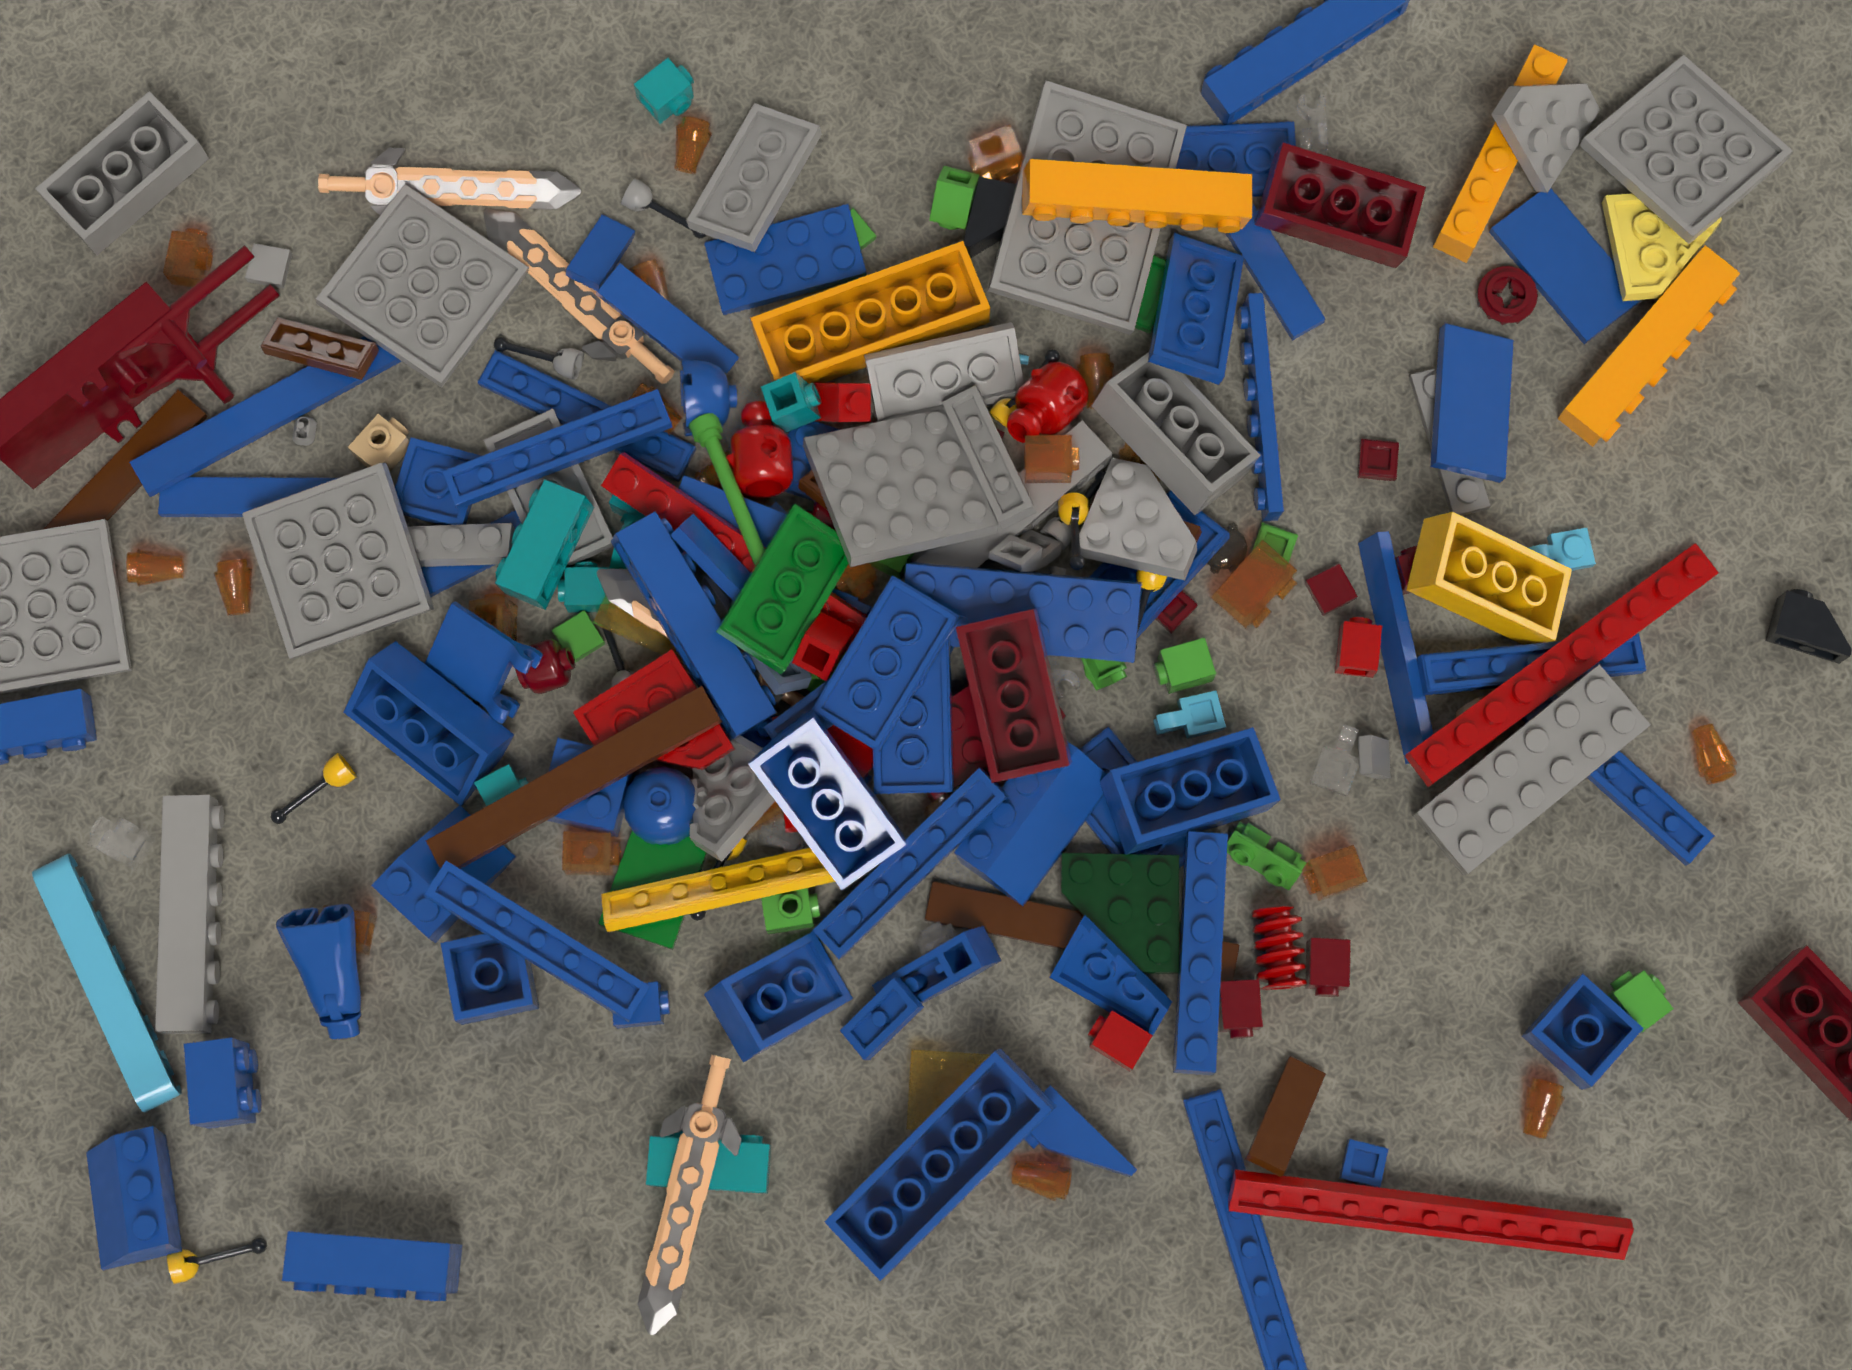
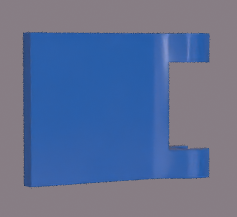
(479, 659)

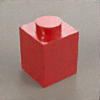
(844, 402)
(823, 646)
(1358, 647)
(1119, 1040)

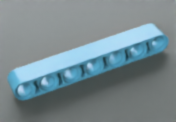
(105, 984)

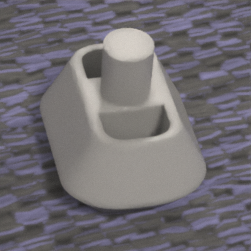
(304, 431)

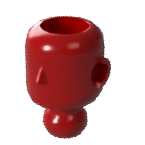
(1048, 401)
(761, 454)

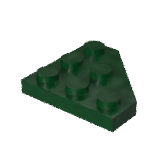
(1130, 902)

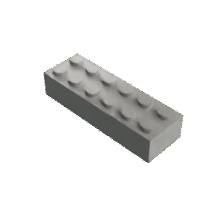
(1531, 770)

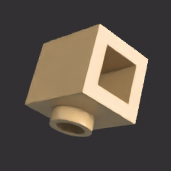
(381, 443)

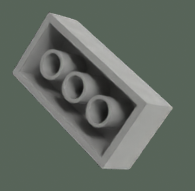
(122, 173)
(1176, 432)

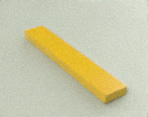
(713, 889)

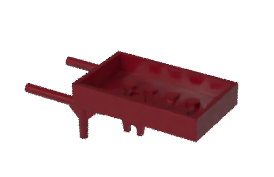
(112, 370)

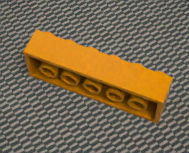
(882, 311)

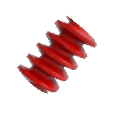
(1278, 948)

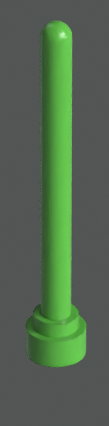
(707, 431)

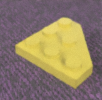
(1645, 248)

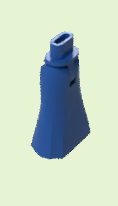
(326, 959)

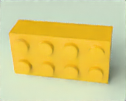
(1489, 579)

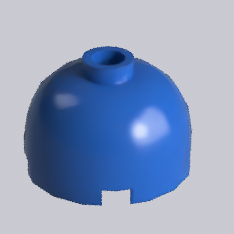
(705, 391)
(660, 805)

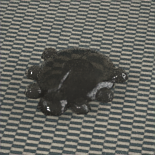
(1231, 553)

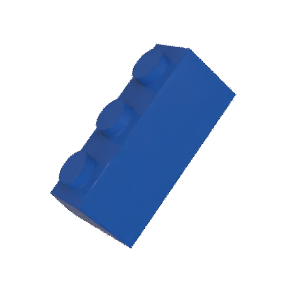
(133, 1198)

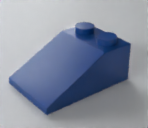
(416, 868)
(777, 996)

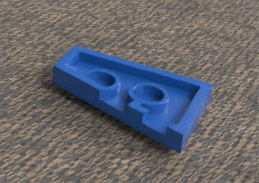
(1109, 978)

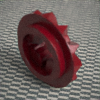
(1520, 285)

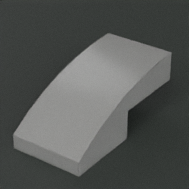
(1026, 553)

